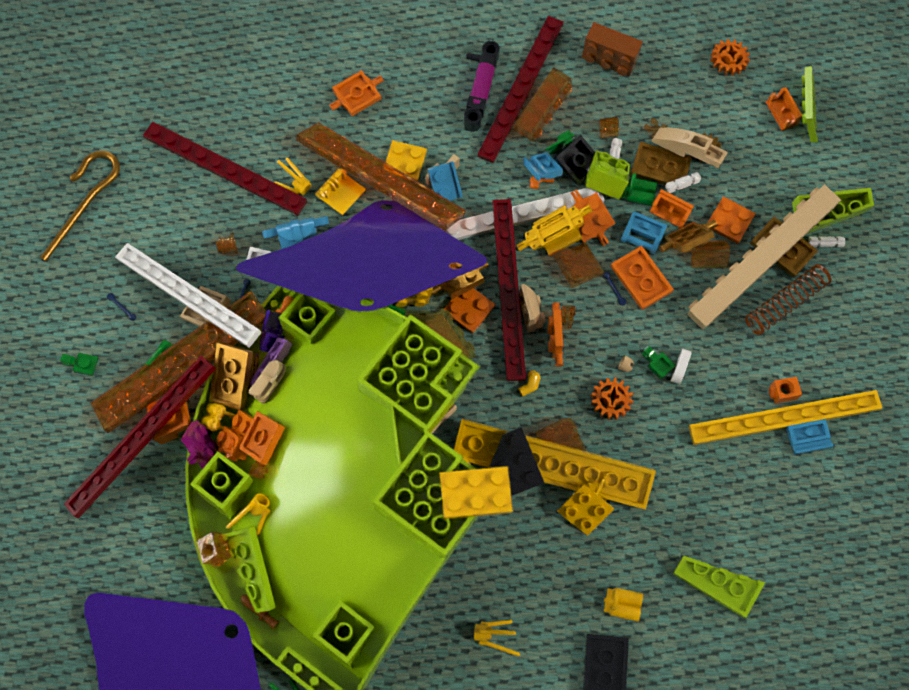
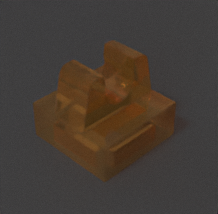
(609, 127)

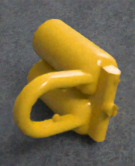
(215, 413)
(623, 603)

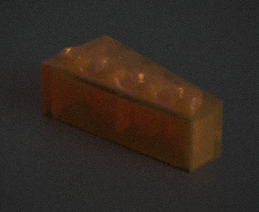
(544, 105)

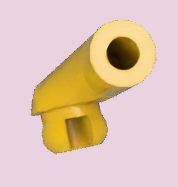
(532, 384)

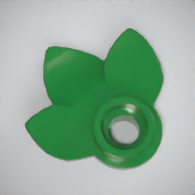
(563, 140)

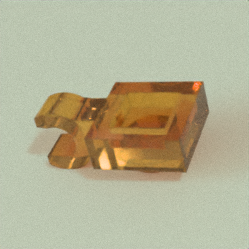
(567, 314)

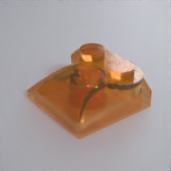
(578, 264)
(563, 433)

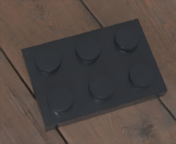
(605, 662)

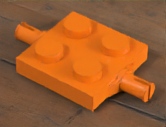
(356, 93)
(595, 222)
(554, 329)

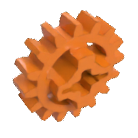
(730, 55)
(619, 399)

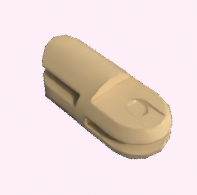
(268, 381)

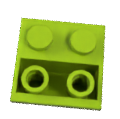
(608, 175)

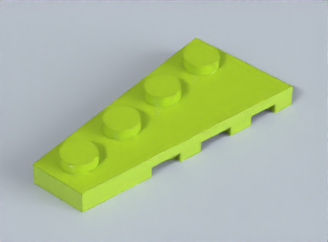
(808, 104)
(252, 569)
(725, 587)

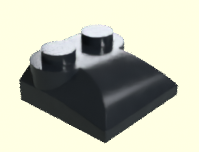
(576, 159)

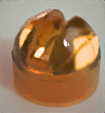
(257, 470)

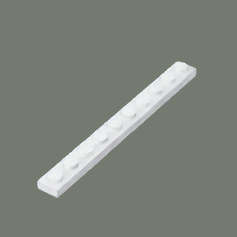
(521, 214)
(189, 295)

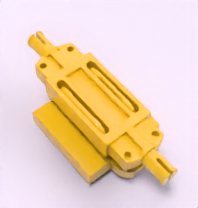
(556, 230)

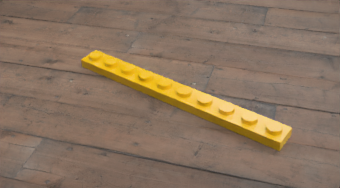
(784, 417)

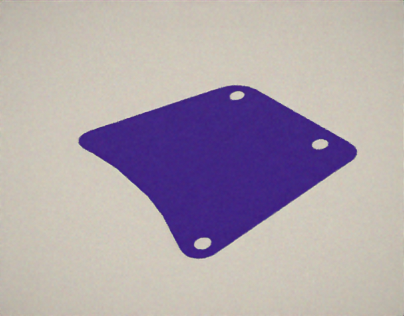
(370, 257)
(167, 645)

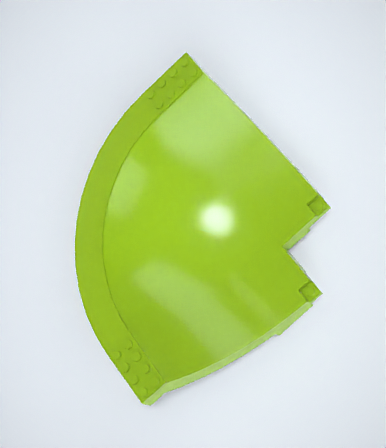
(348, 487)

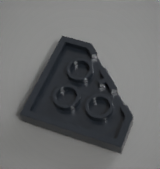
(517, 456)

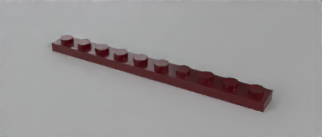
(520, 89)
(225, 168)
(509, 290)
(139, 436)

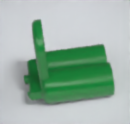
(640, 191)

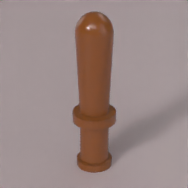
(263, 616)

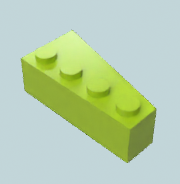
(852, 204)

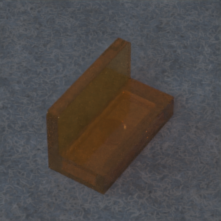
(711, 255)

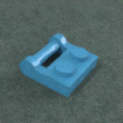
(645, 227)

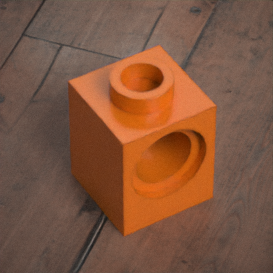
(792, 387)

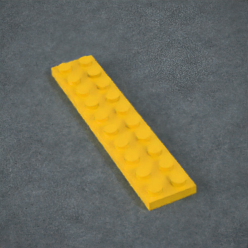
(564, 465)

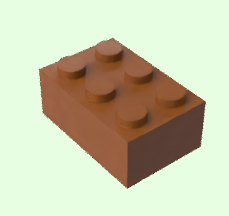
(611, 49)

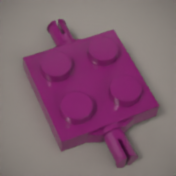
(199, 444)

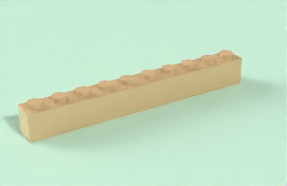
(767, 253)

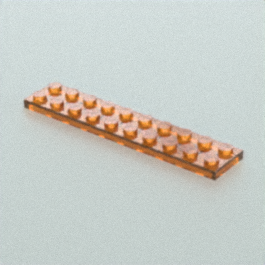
(381, 176)
(156, 379)

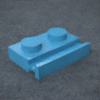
(543, 166)
(445, 180)
(809, 436)

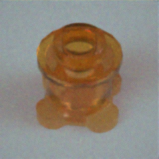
(227, 244)

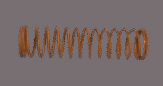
(757, 319)

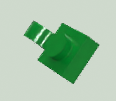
(83, 364)
(660, 364)

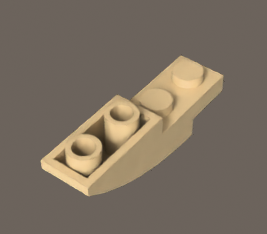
(692, 143)

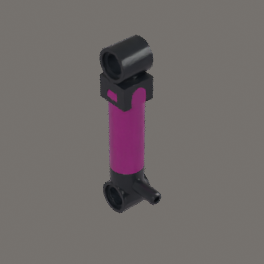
(482, 83)

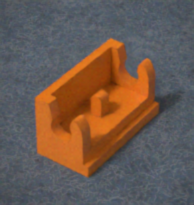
(784, 109)
(671, 208)

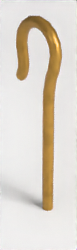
(87, 200)

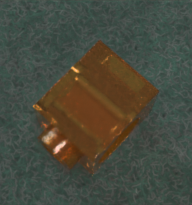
(213, 549)

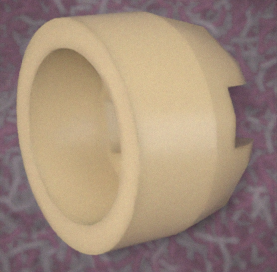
(626, 364)

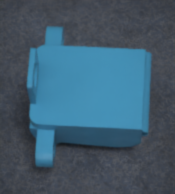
(295, 230)

